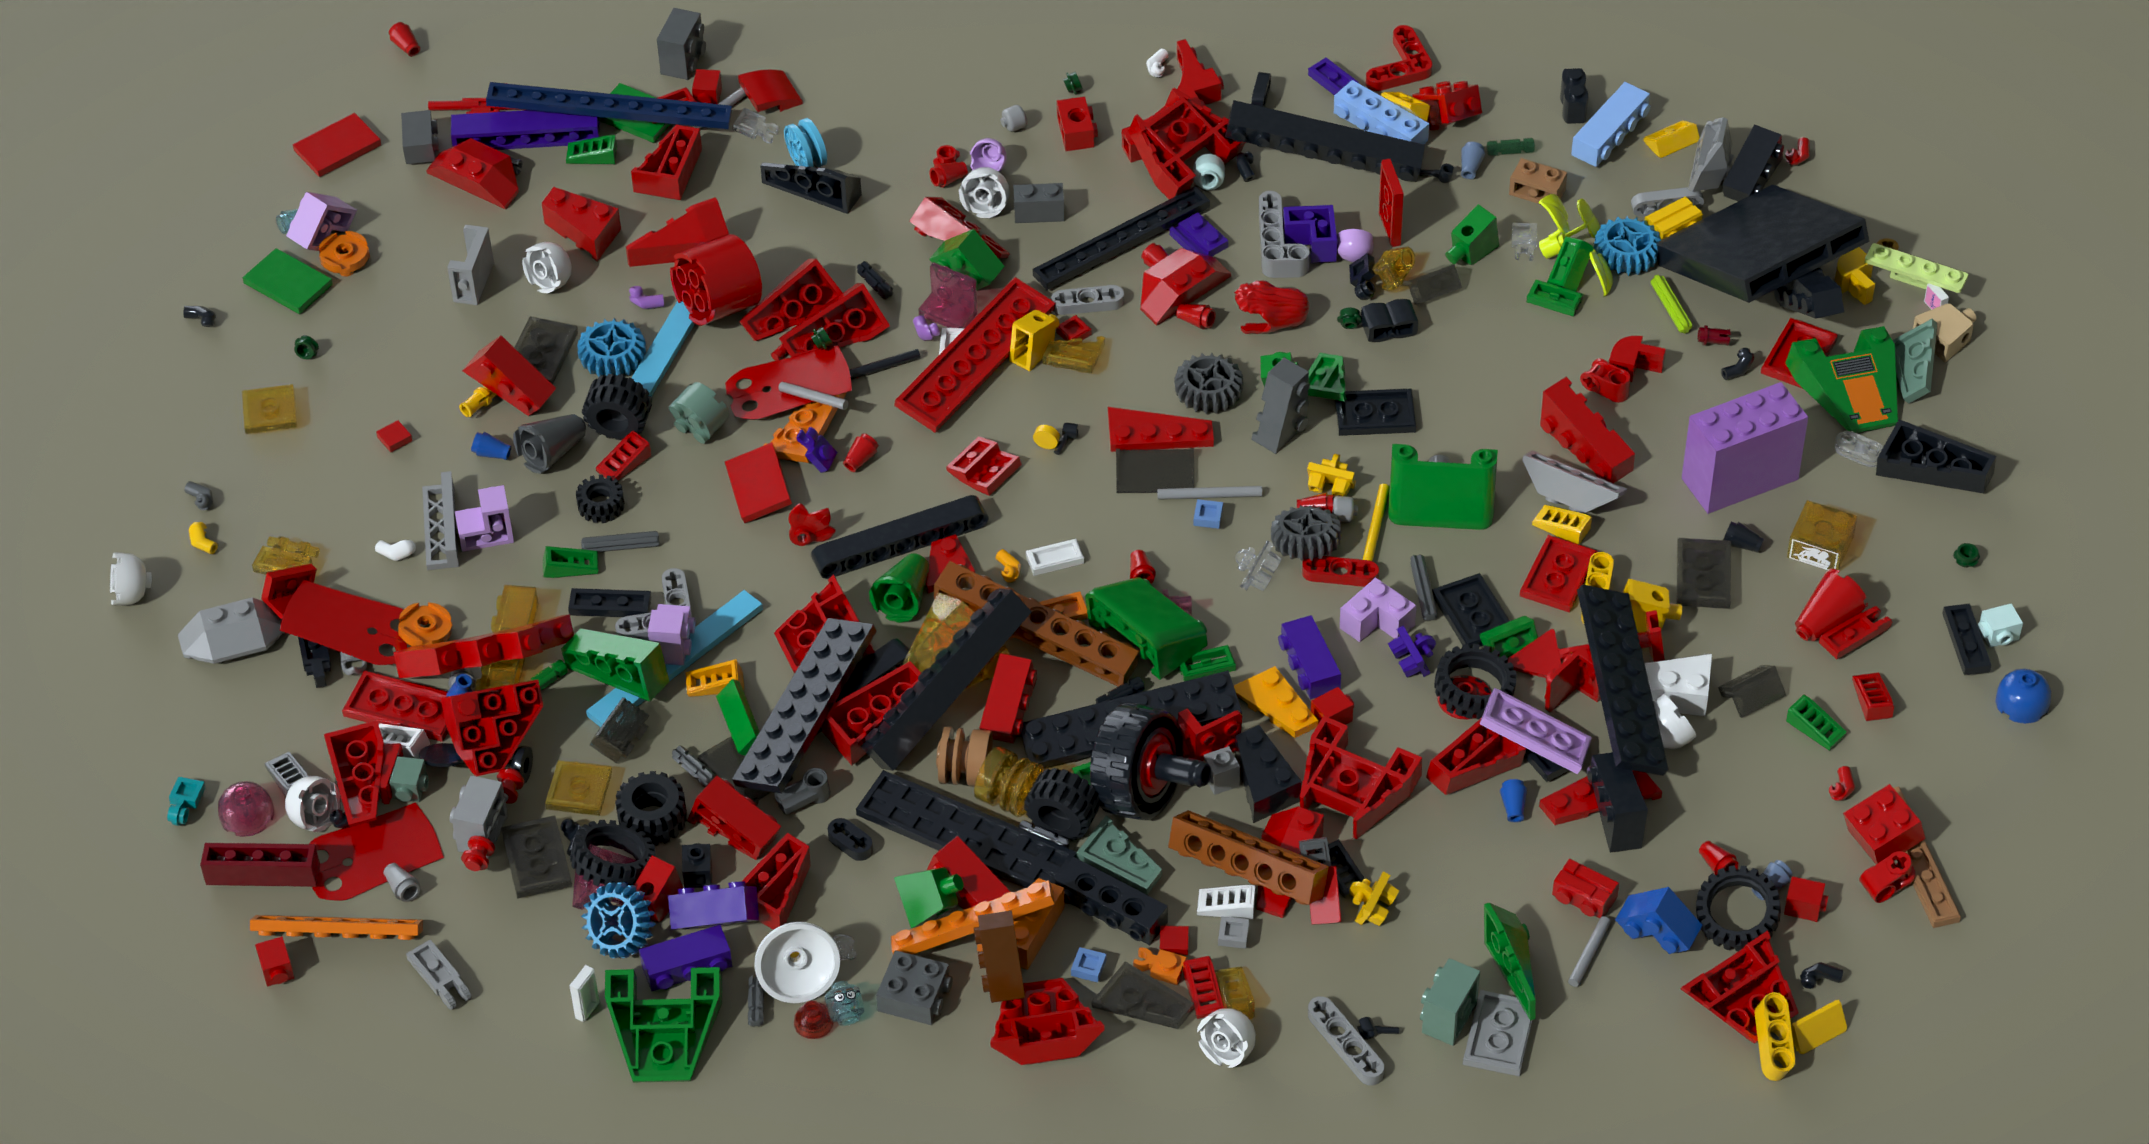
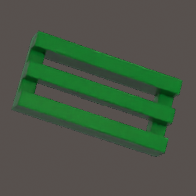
(1553, 300)
(1208, 666)

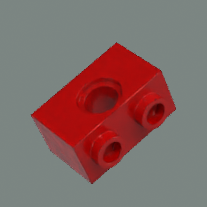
(1076, 124)

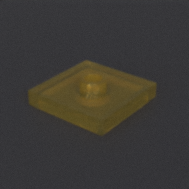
(269, 409)
(578, 788)

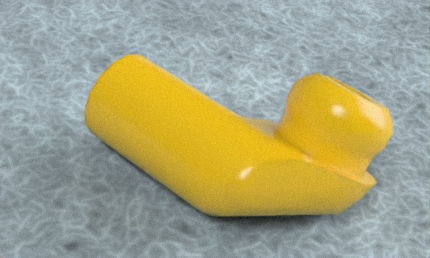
(198, 538)

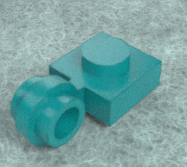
(184, 794)

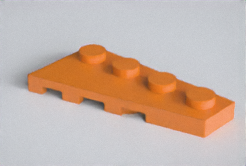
(810, 415)

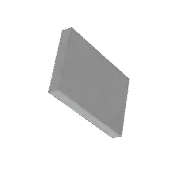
(1498, 1034)

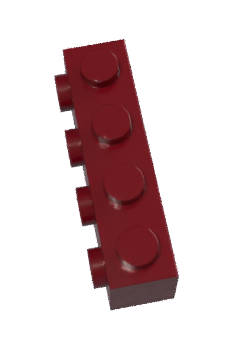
(260, 864)

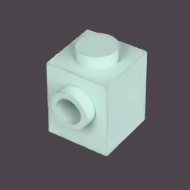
(2000, 625)

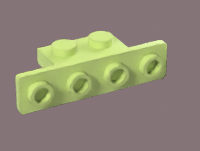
(1915, 269)

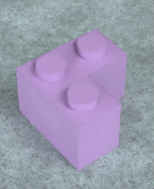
(317, 218)
(485, 524)
(1376, 607)
(671, 628)

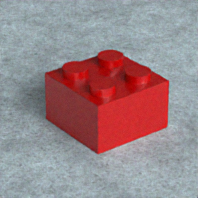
(1884, 824)

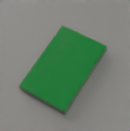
(641, 129)
(287, 281)

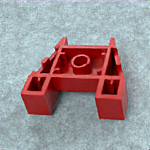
(1175, 137)
(1352, 782)

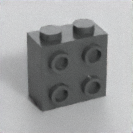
(914, 988)

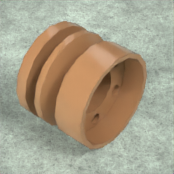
(961, 755)

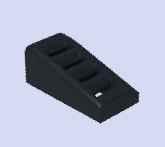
(1337, 849)

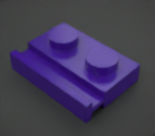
(1199, 236)

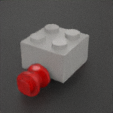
(482, 814)

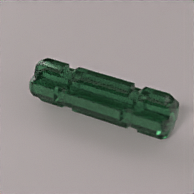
(1510, 146)

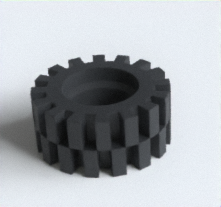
(603, 509)

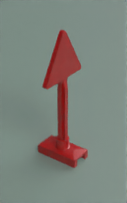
(1544, 655)

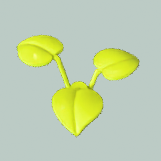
(1551, 245)

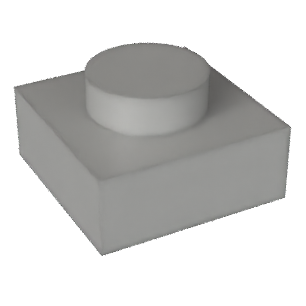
(1233, 932)

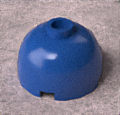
(2023, 696)

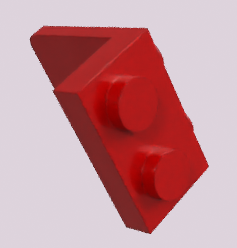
(1455, 100)
(283, 583)
(1574, 673)
(1208, 738)

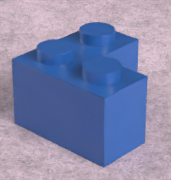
(1660, 915)

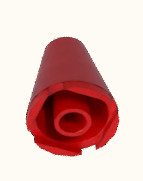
(1830, 605)

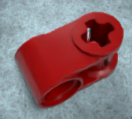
(1608, 379)
(1887, 878)

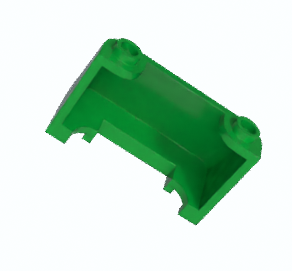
(1441, 491)
(1149, 621)

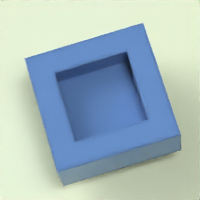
(1208, 514)
(1088, 964)

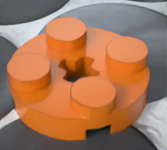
(346, 263)
(414, 615)

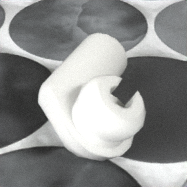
(1155, 62)

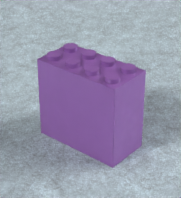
(1744, 447)

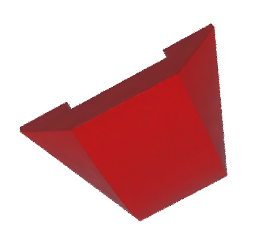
(804, 625)
(1740, 984)
(1045, 1024)

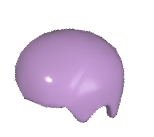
(989, 154)
(1354, 244)

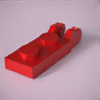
(1854, 632)

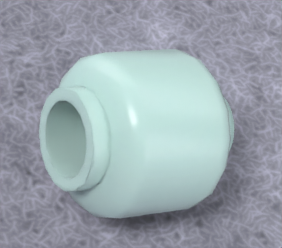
(1209, 172)

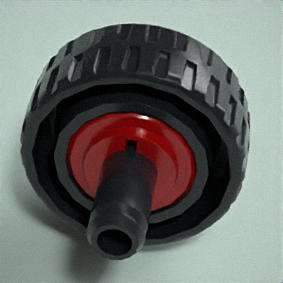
(1141, 762)

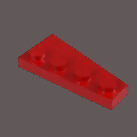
(1156, 431)
(1579, 799)

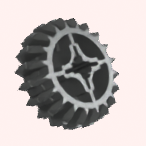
(1208, 383)
(1306, 532)

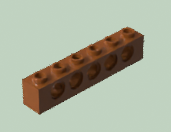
(1230, 848)

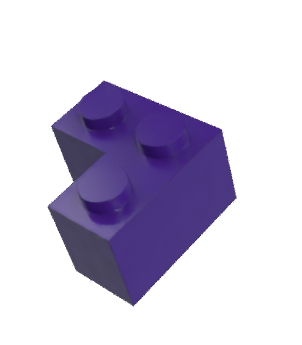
(1312, 227)

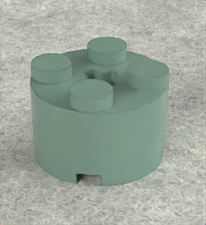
(698, 412)

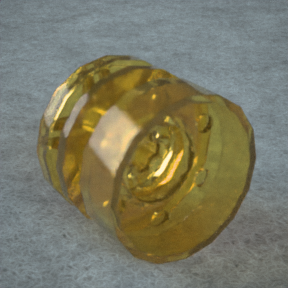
(1006, 780)

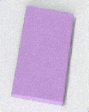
(1536, 730)

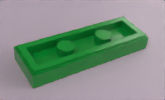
(738, 716)

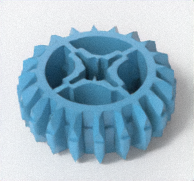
(1627, 245)
(611, 348)
(603, 920)

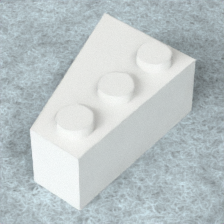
(1682, 681)

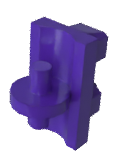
(1422, 646)

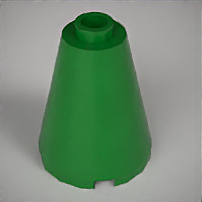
(901, 589)

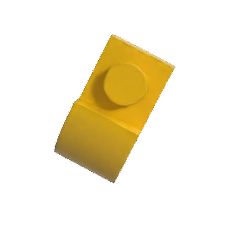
(1855, 275)

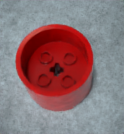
(716, 279)

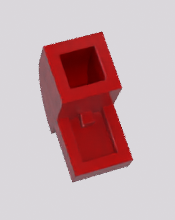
(1632, 354)

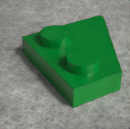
(1328, 377)

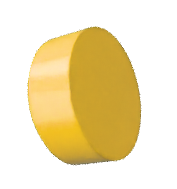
(1046, 436)

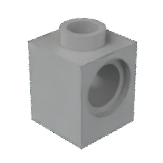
(1224, 770)

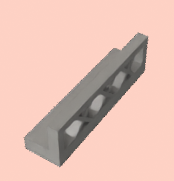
(445, 506)

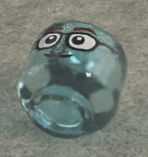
(844, 1003)

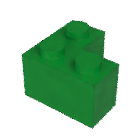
(969, 256)

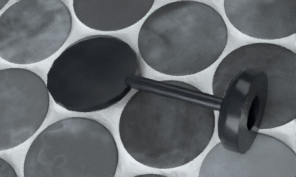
(445, 756)

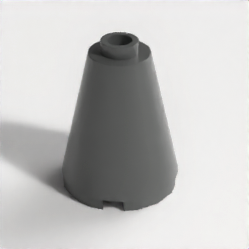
(547, 440)

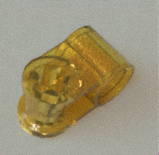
(1394, 267)

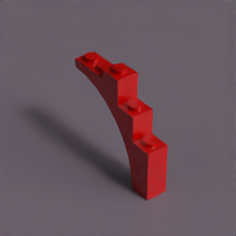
(1197, 82)
(483, 649)

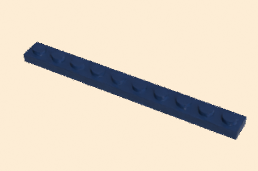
(609, 105)

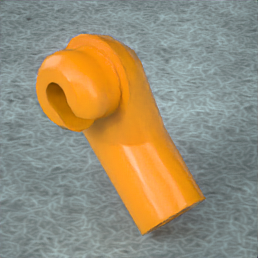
(1011, 566)

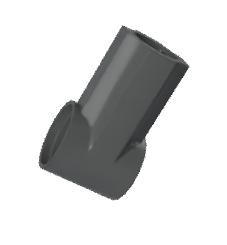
(805, 791)

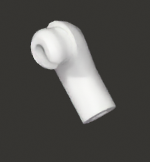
(396, 551)

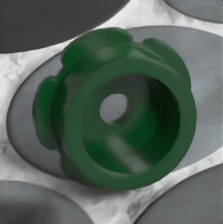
(1072, 82)
(1349, 318)
(821, 338)
(306, 347)
(1967, 555)

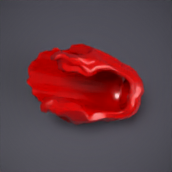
(1276, 305)

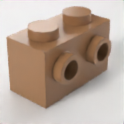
(1535, 181)

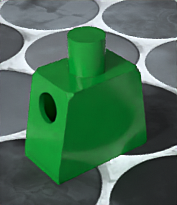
(1474, 237)
(928, 894)

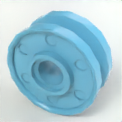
(805, 144)

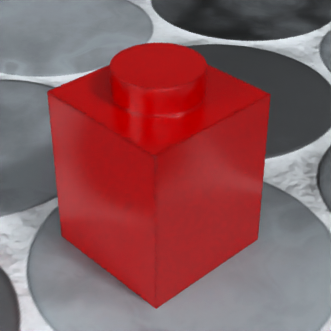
(707, 86)
(1334, 706)
(1805, 899)
(274, 961)

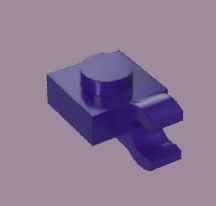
(818, 449)

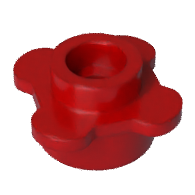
(946, 154)

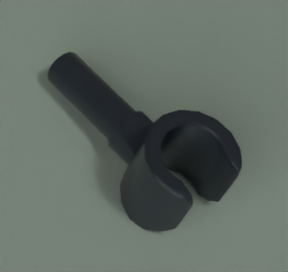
(1444, 174)
(1069, 431)
(1368, 1030)

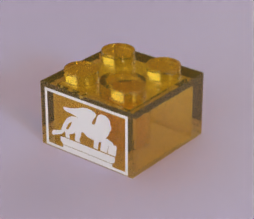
(1821, 536)

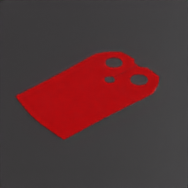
(818, 371)
(342, 622)
(395, 837)

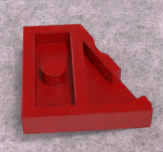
(940, 554)

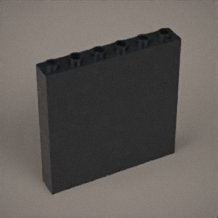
(1761, 243)

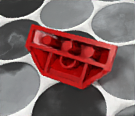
(477, 171)
(1179, 281)

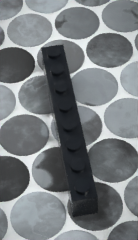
(1323, 140)
(945, 679)

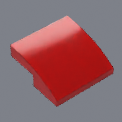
(769, 89)
(983, 465)

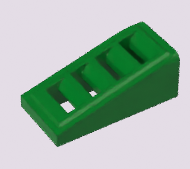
(600, 151)
(560, 562)
(1812, 710)

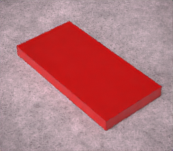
(397, 704)

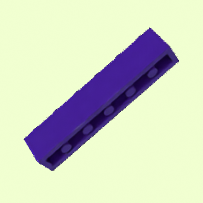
(523, 129)

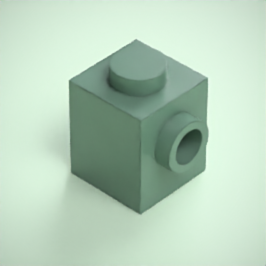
(409, 779)

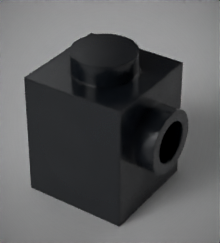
(696, 865)

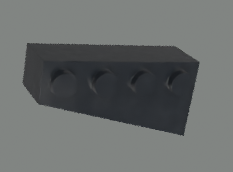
(1811, 295)
(1934, 459)

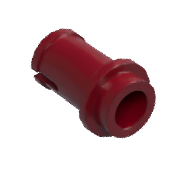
(1713, 335)

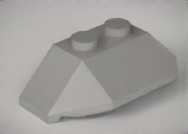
(1712, 156)
(1569, 485)
(230, 631)

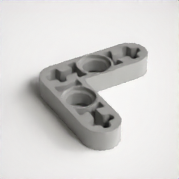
(634, 621)

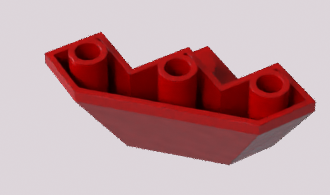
(491, 723)

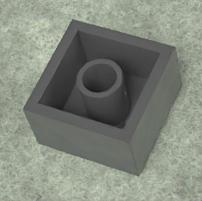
(681, 43)

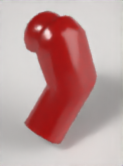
(1799, 155)
(1846, 785)

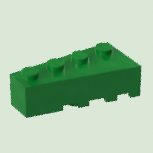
(618, 661)

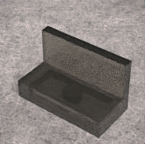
(1433, 283)
(1754, 689)

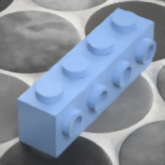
(1378, 114)
(1610, 124)

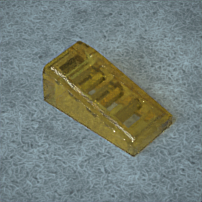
(1237, 993)

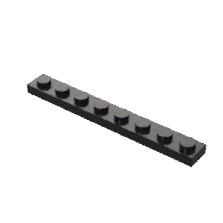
(1120, 238)

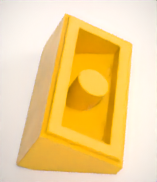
(1408, 103)
(1672, 138)
(1818, 1027)

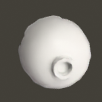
(984, 192)
(547, 266)
(128, 579)
(1673, 727)
(312, 802)
(1226, 1037)

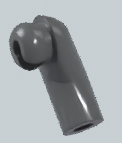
(203, 495)

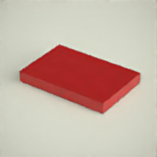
(336, 144)
(1391, 202)
(1794, 331)
(758, 482)
(1557, 573)

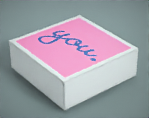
(1935, 296)

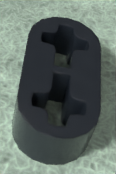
(1261, 89)
(847, 841)

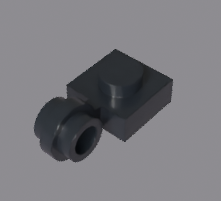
(1360, 275)

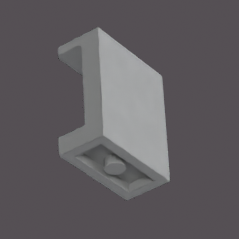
(470, 277)

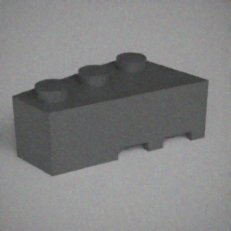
(1284, 405)

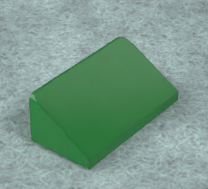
(1570, 263)
(1511, 636)

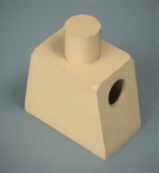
(1953, 328)

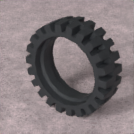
(1472, 658)
(610, 835)
(1731, 878)

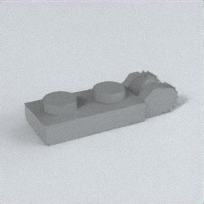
(437, 972)

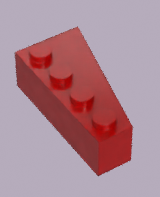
(1584, 432)
(864, 710)

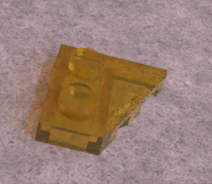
(1074, 354)

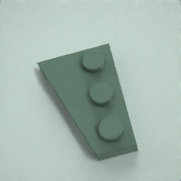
(1915, 360)
(1116, 856)

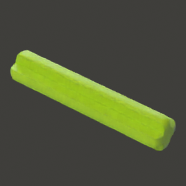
(1671, 304)

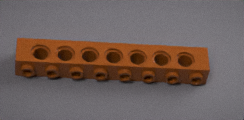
(1043, 635)

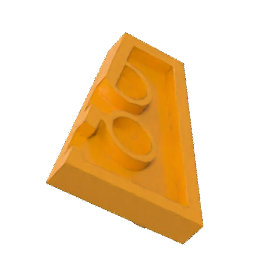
(1277, 700)

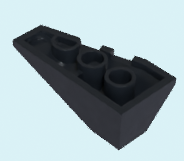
(820, 185)

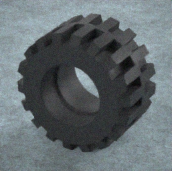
(616, 406)
(652, 791)
(1062, 803)

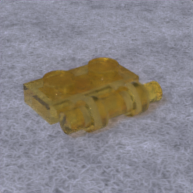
(278, 558)

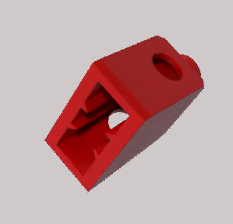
(658, 882)

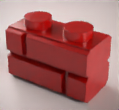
(1585, 889)

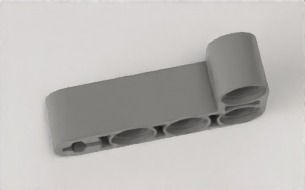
(1277, 258)

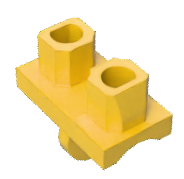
(1333, 473)
(1380, 891)

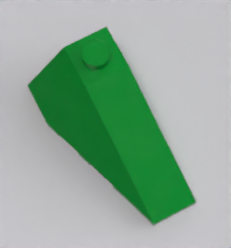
(1509, 947)

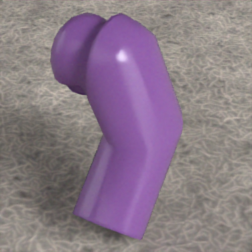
(644, 301)
(924, 330)

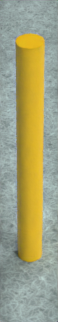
(1376, 522)

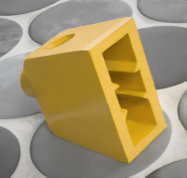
(1031, 337)
(1650, 597)

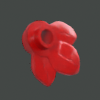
(813, 525)

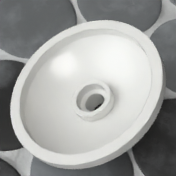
(798, 977)

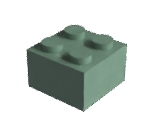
(1449, 1001)

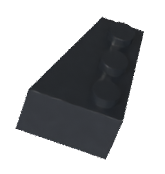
(1754, 163)
(1265, 774)
(1619, 803)

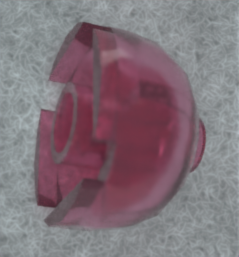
(245, 808)

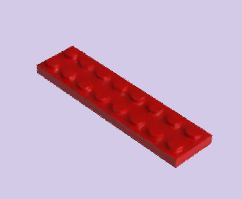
(970, 357)

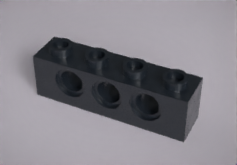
(1112, 901)

